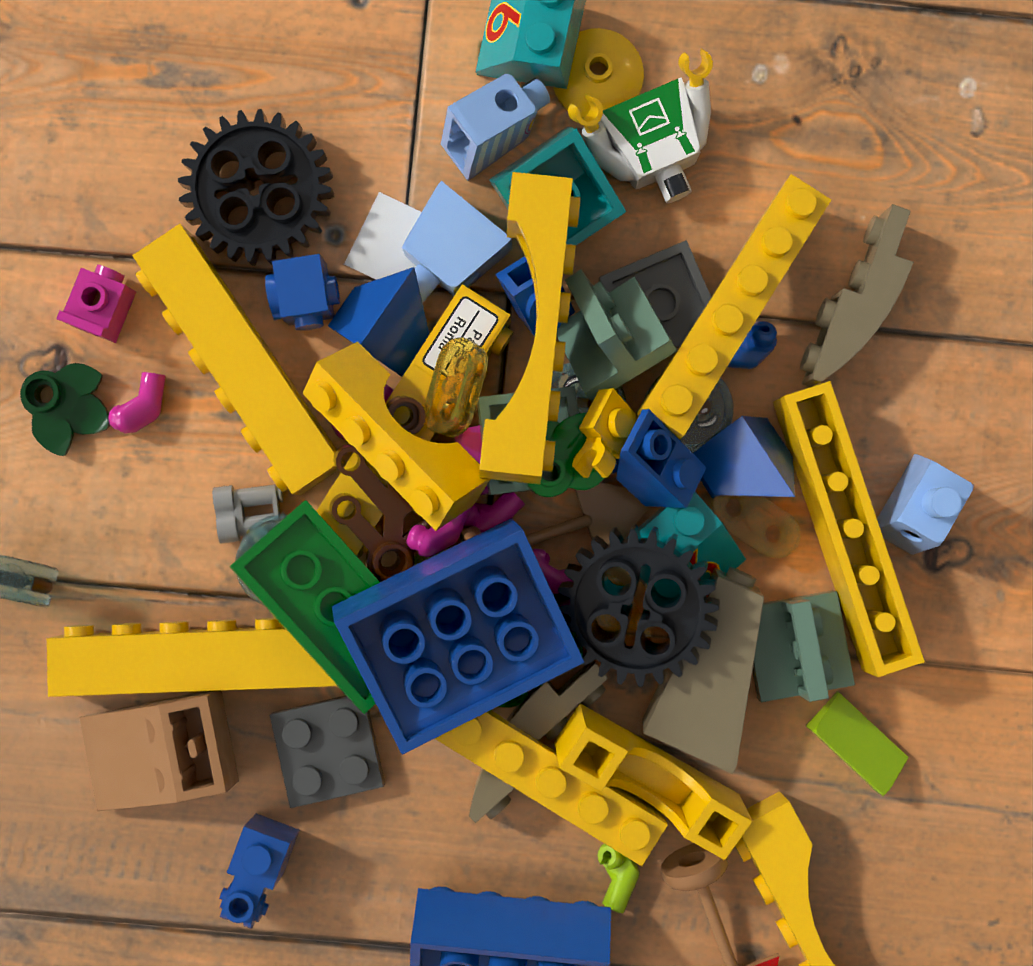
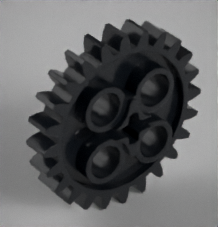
(251, 146)
(680, 616)

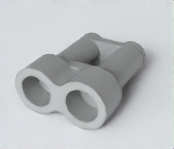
(230, 506)

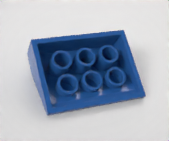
(457, 635)

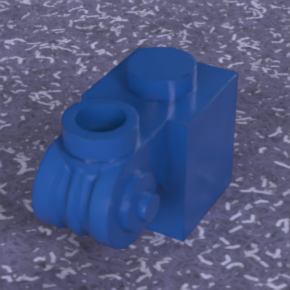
(256, 865)

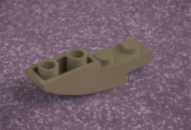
(856, 315)
(539, 715)

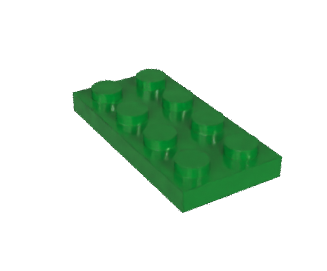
(298, 577)

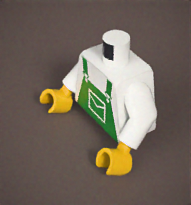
(654, 132)

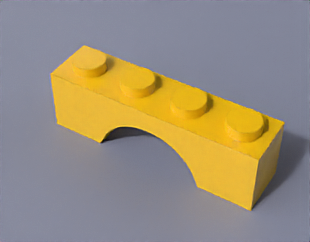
(430, 476)
(614, 757)

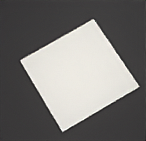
(380, 241)

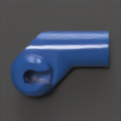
(756, 346)

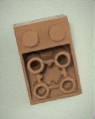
(160, 752)

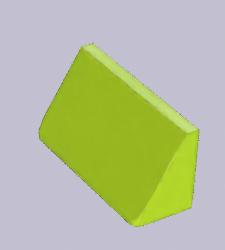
(858, 743)

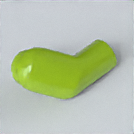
(623, 875)

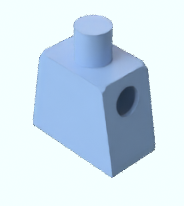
(453, 243)
(925, 504)

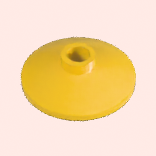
(620, 81)

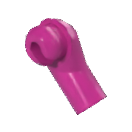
(487, 516)

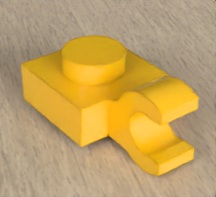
(606, 431)

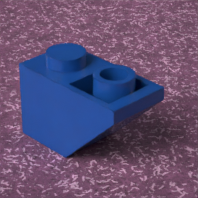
(658, 465)

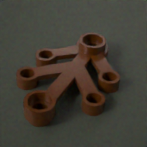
(386, 499)

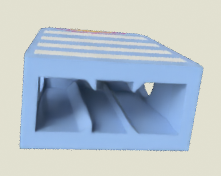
(491, 122)

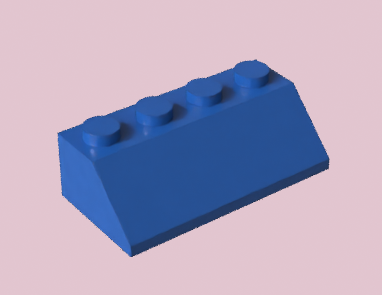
(507, 931)

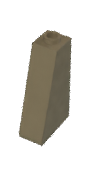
(708, 703)

